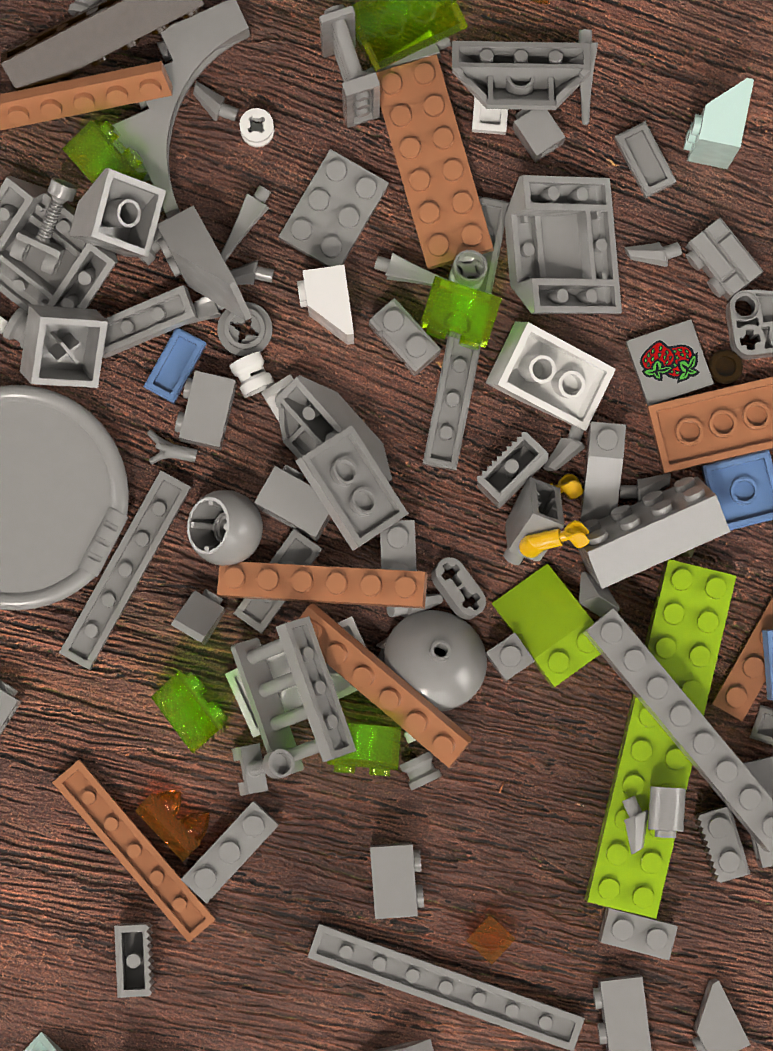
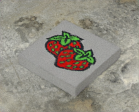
(669, 363)

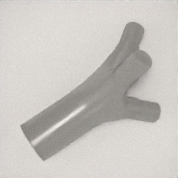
(170, 450)

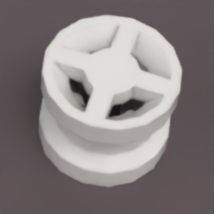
(261, 133)

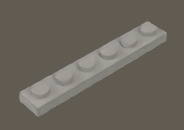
(125, 570)

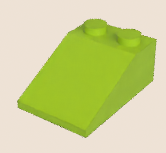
(548, 624)

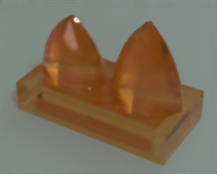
(180, 835)

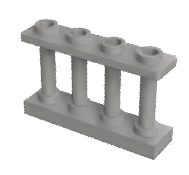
(359, 89)
(314, 686)

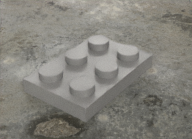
(333, 210)
(351, 487)

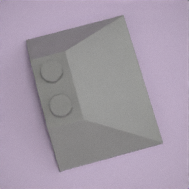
(563, 245)
(82, 266)

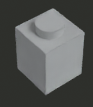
(537, 132)
(509, 657)

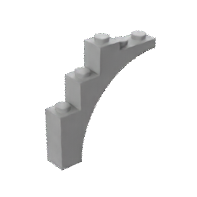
(191, 48)

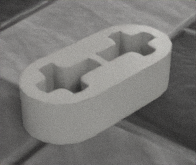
(462, 587)

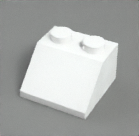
(328, 300)

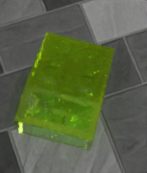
(189, 711)

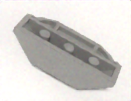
(521, 72)
(315, 413)

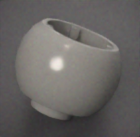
(224, 527)

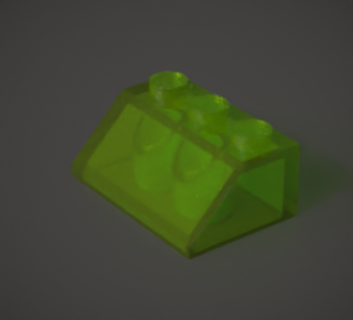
(402, 27)

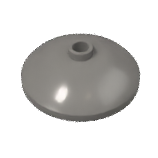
(441, 680)

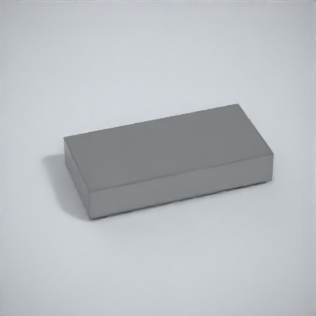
(645, 160)

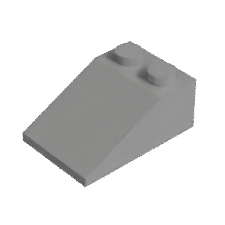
(195, 257)

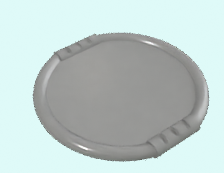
(58, 497)

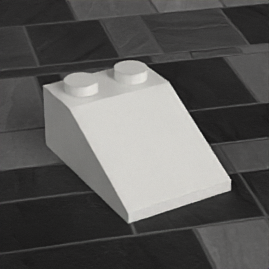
(550, 375)

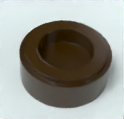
(725, 367)

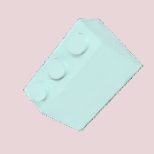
(719, 129)

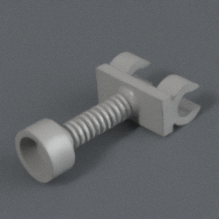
(61, 192)
(254, 768)

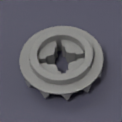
(230, 335)

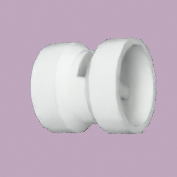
(251, 374)

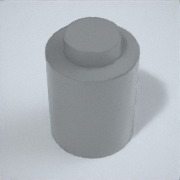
(666, 811)

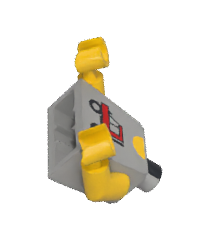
(538, 520)

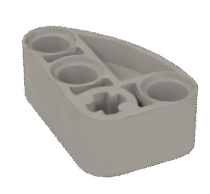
(757, 325)

